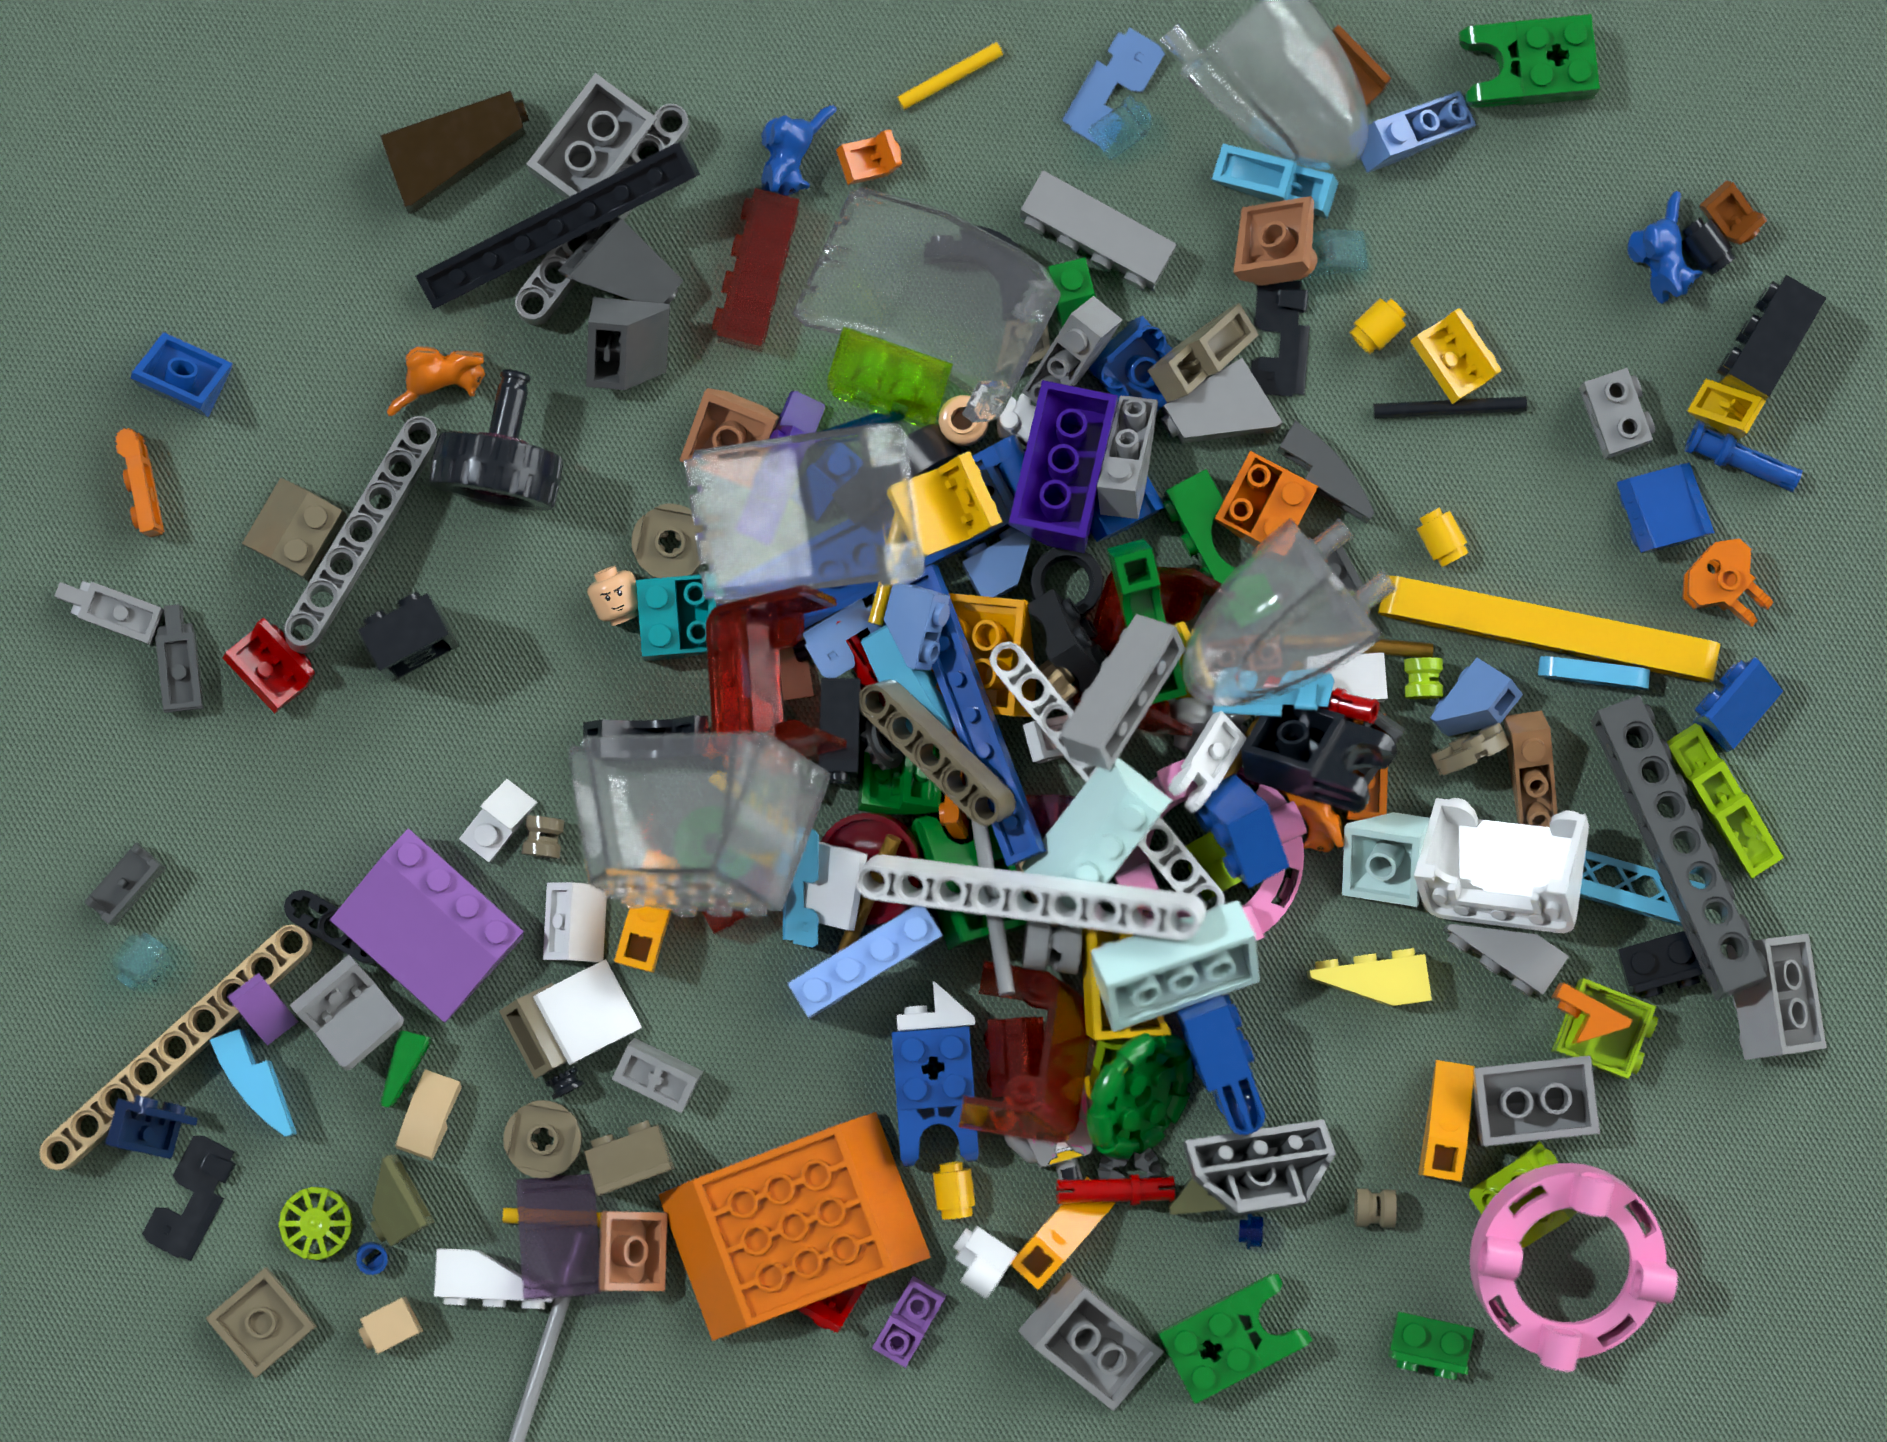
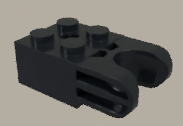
(1315, 756)

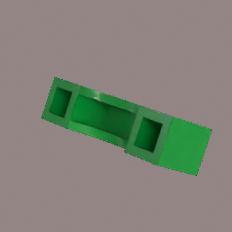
(1194, 507)
(1139, 594)

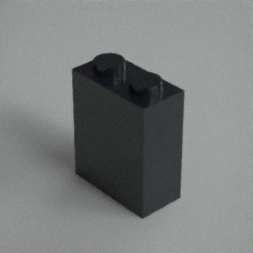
(841, 718)

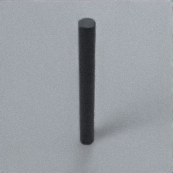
(1445, 407)

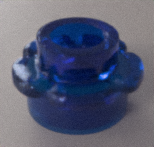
(1251, 1231)

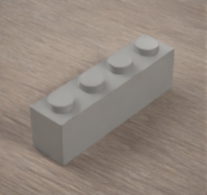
(1097, 231)
(1122, 692)

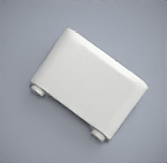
(1502, 869)

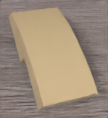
(427, 1115)

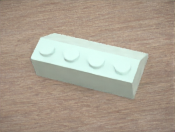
(1100, 827)
(1160, 975)

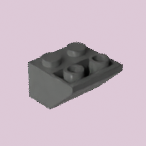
(626, 342)

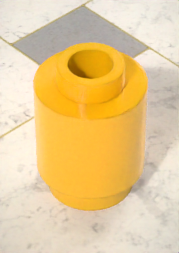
(1378, 325)
(1442, 536)
(954, 1190)

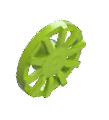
(315, 1223)

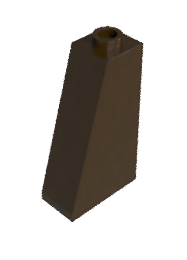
(450, 146)

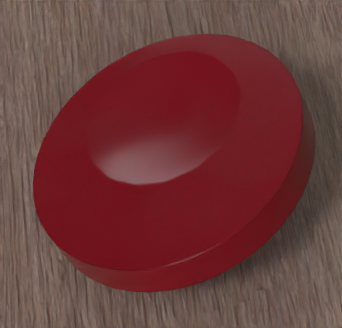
(866, 834)

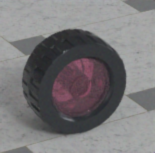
(498, 464)

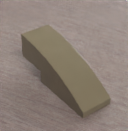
(1203, 353)

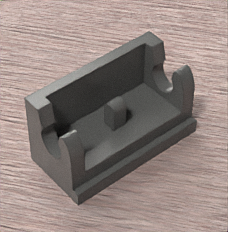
(125, 884)

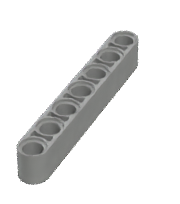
(554, 294)
(361, 516)

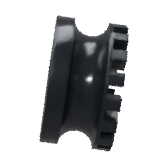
(566, 1083)

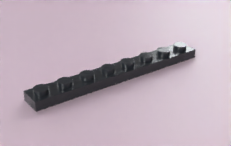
(557, 224)

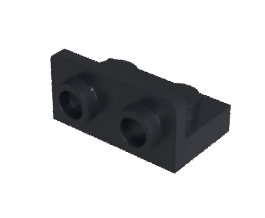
(1658, 963)

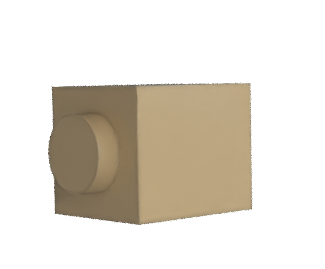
(389, 1325)

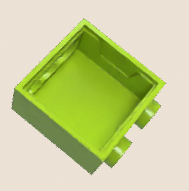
(1617, 1051)

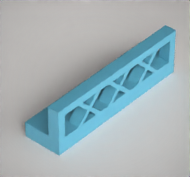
(1628, 900)

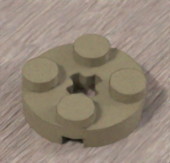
(657, 525)
(1467, 750)
(525, 1152)

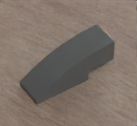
(1326, 471)

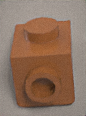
(1732, 214)

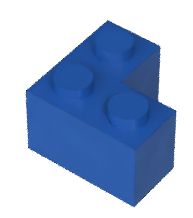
(1245, 830)

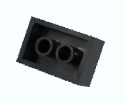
(1770, 337)
(407, 636)

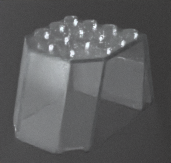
(695, 819)

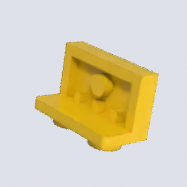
(1456, 356)

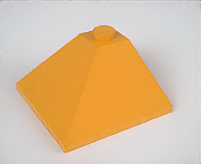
(986, 625)

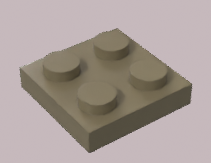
(261, 1322)

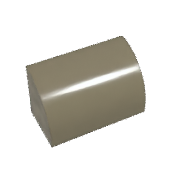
(533, 1034)

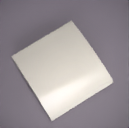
(835, 891)
(587, 1012)

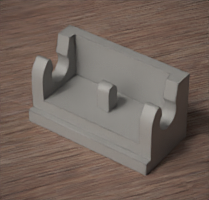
(657, 1075)

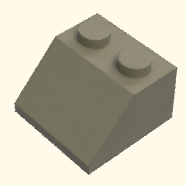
(295, 529)
(628, 1159)

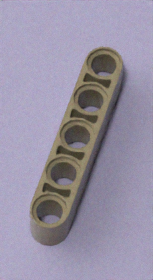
(953, 754)

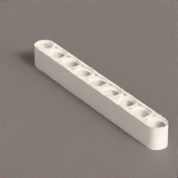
(1052, 700)
(1046, 888)

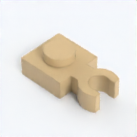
(1059, 678)

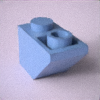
(998, 567)
(915, 622)
(1476, 701)

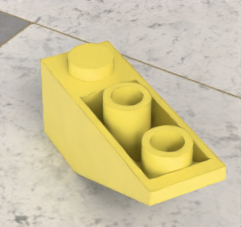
(1386, 981)

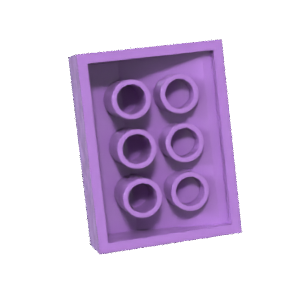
(427, 926)

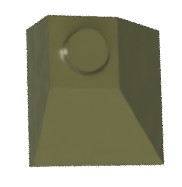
(397, 1204)

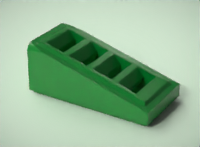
(406, 1057)

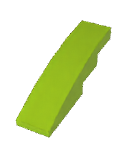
(1724, 801)

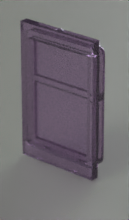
(558, 1236)

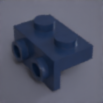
(145, 1127)

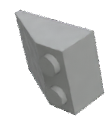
(1090, 1341)

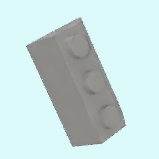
(590, 139)
(1784, 1009)
(1535, 1101)

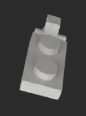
(112, 610)

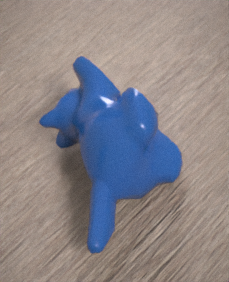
(787, 143)
(1661, 249)

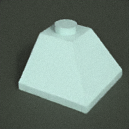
(1383, 858)

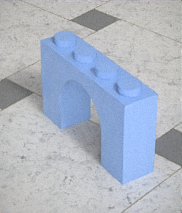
(865, 960)

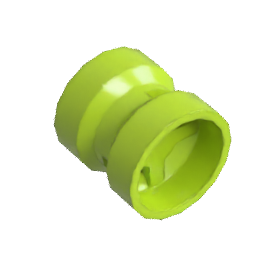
(1423, 678)

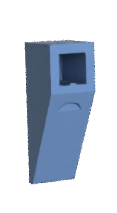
(1415, 130)

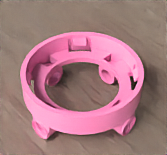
(1259, 909)
(1498, 1261)

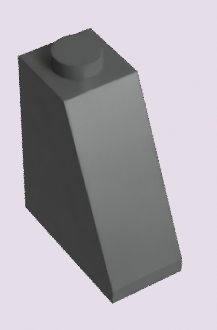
(622, 264)

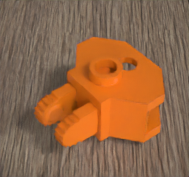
(1731, 578)

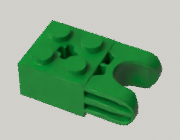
(1522, 56)
(958, 926)
(1242, 1340)

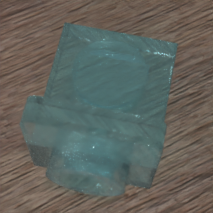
(1121, 127)

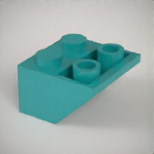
(672, 617)

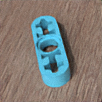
(1594, 673)

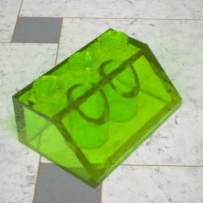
(889, 377)

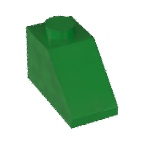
(1074, 286)

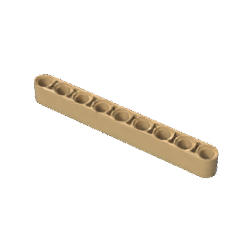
(158, 1054)

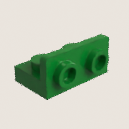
(1431, 1344)

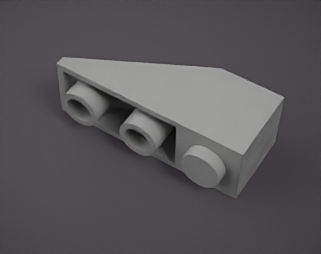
(1075, 346)
(1127, 458)
(1520, 955)

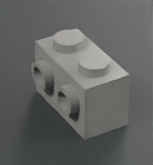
(1617, 412)

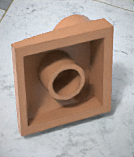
(1276, 242)
(727, 421)
(632, 1251)

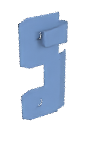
(1131, 66)
(832, 637)

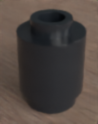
(1707, 246)

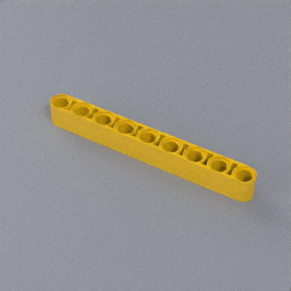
(1551, 629)

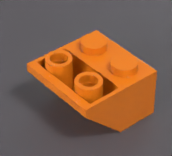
(1263, 499)

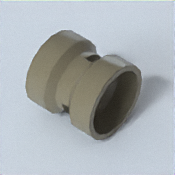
(540, 845)
(1366, 1208)

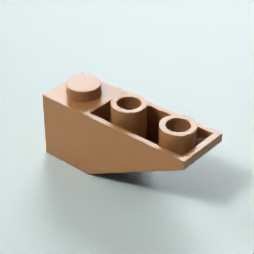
(1531, 767)

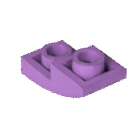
(262, 1009)
(909, 1321)

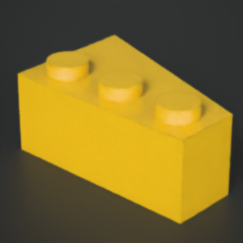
(1096, 1018)

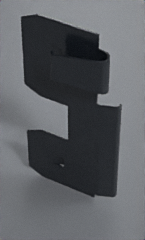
(1279, 311)
(200, 1172)

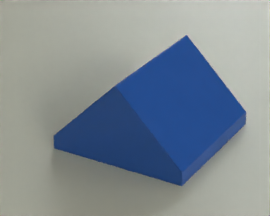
(182, 374)

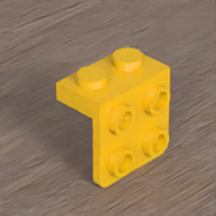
(953, 504)

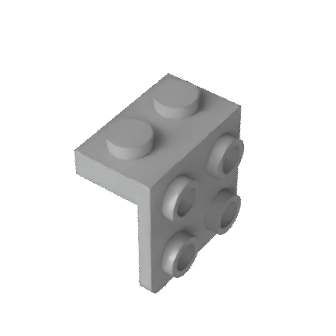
(348, 1013)

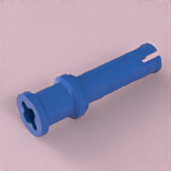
(1726, 450)

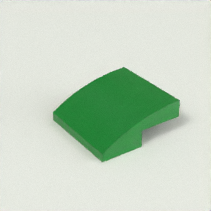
(896, 789)

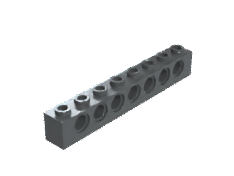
(1722, 974)

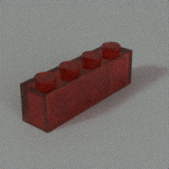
(757, 270)

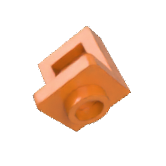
(869, 158)

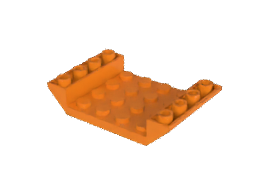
(794, 1225)

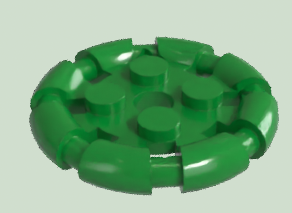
(1137, 1107)

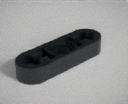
(305, 922)

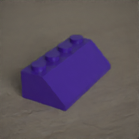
(1063, 465)

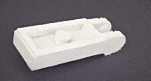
(1208, 760)

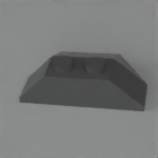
(1262, 1169)

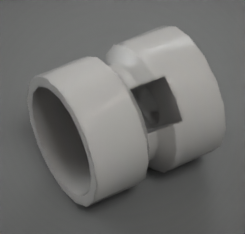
(1051, 947)

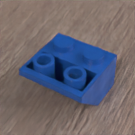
(1739, 704)

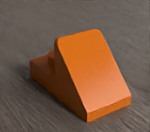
(1598, 1017)

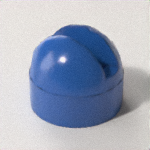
(377, 1263)

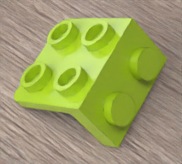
(1532, 1158)

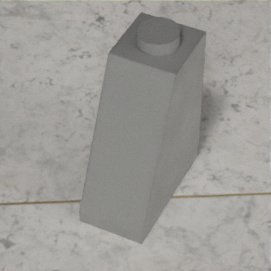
(1222, 407)

